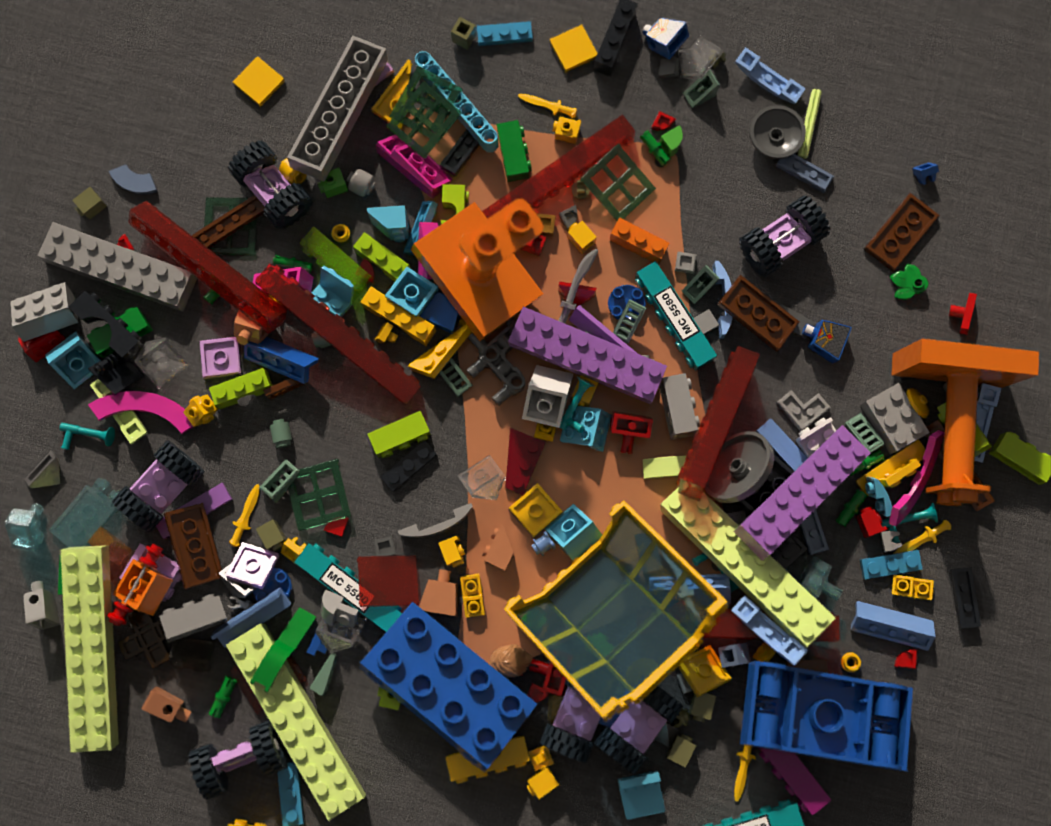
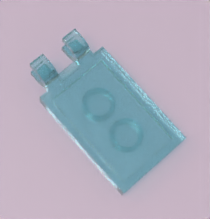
(85, 515)

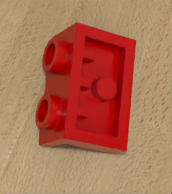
(39, 346)

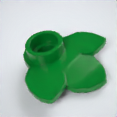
(906, 282)

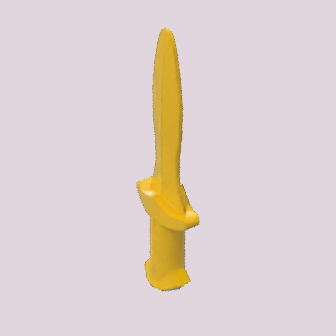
(555, 107)
(242, 523)
(928, 535)
(745, 758)

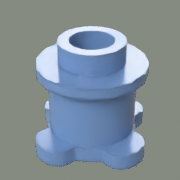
(543, 544)

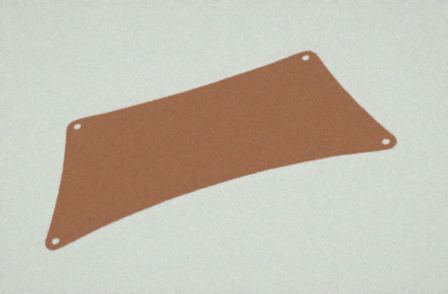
(565, 470)

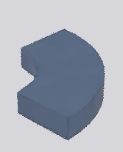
(133, 182)

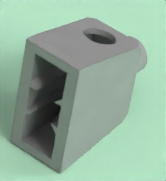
(40, 607)

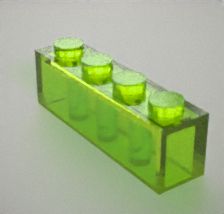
(332, 257)

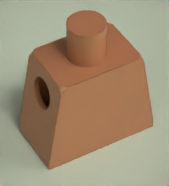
(247, 330)
(440, 595)
(157, 705)

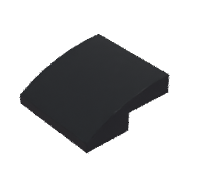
(788, 551)

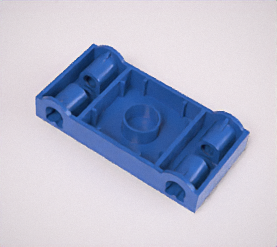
(447, 686)
(827, 716)

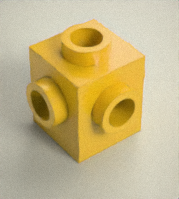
(200, 410)

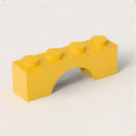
(382, 307)
(512, 754)

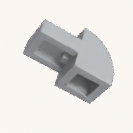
(334, 610)

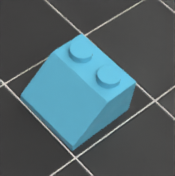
(391, 221)
(412, 292)
(73, 359)
(573, 532)

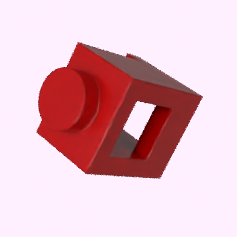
(870, 522)

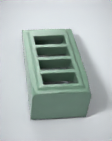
(621, 330)
(448, 379)
(869, 429)
(284, 484)
(322, 680)

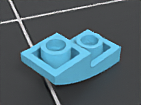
(876, 490)

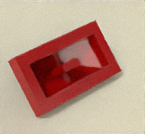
(583, 293)

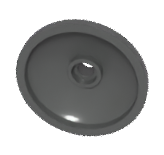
(784, 124)

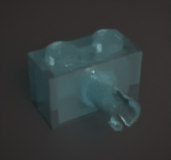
(25, 528)
(815, 579)

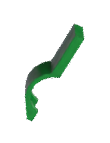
(283, 648)

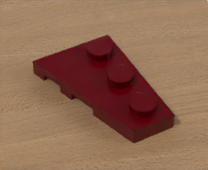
(522, 460)

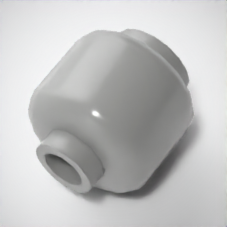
(361, 182)

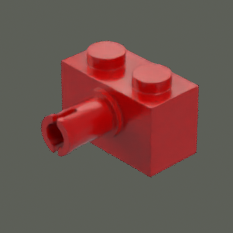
(630, 427)
(554, 680)

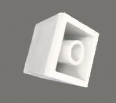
(547, 396)

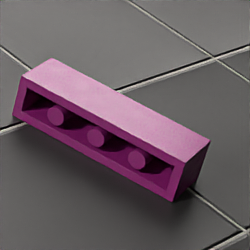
(797, 779)

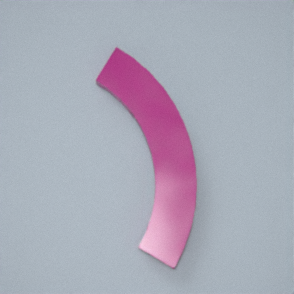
(141, 402)
(906, 503)

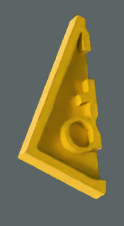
(392, 94)
(436, 358)

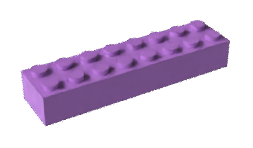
(587, 355)
(801, 493)

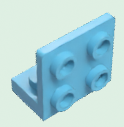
(334, 291)
(596, 428)
(641, 795)

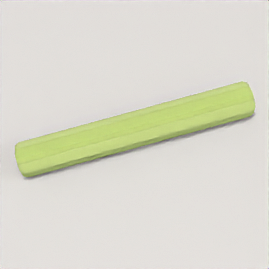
(810, 122)

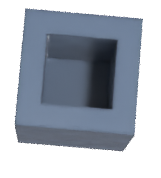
(734, 655)

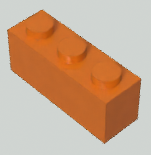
(639, 241)

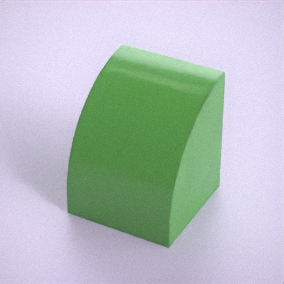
(671, 141)

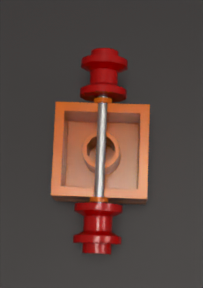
(140, 587)

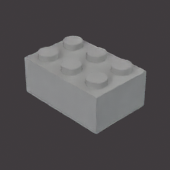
(43, 312)
(679, 406)
(894, 418)
(192, 617)

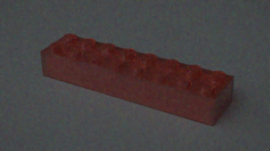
(716, 423)

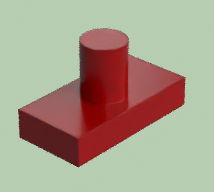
(964, 313)

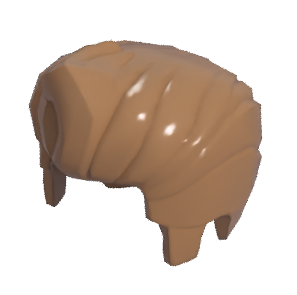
(510, 660)

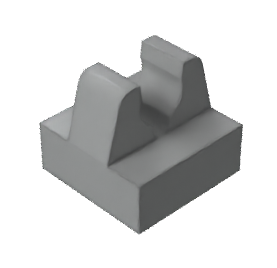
(886, 540)

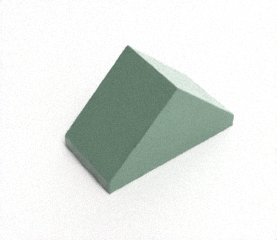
(702, 90)
(700, 284)

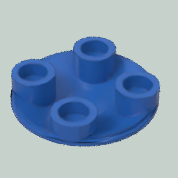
(619, 298)
(277, 579)

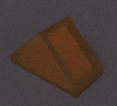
(117, 550)

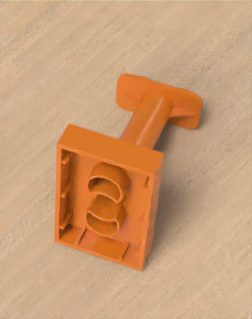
(477, 267)
(963, 369)

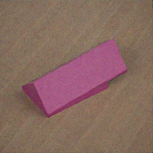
(421, 171)

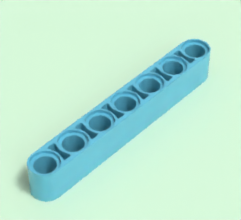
(464, 105)

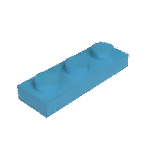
(504, 33)
(426, 214)
(891, 564)
(290, 795)

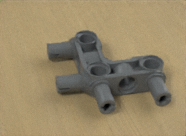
(499, 365)

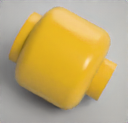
(290, 174)

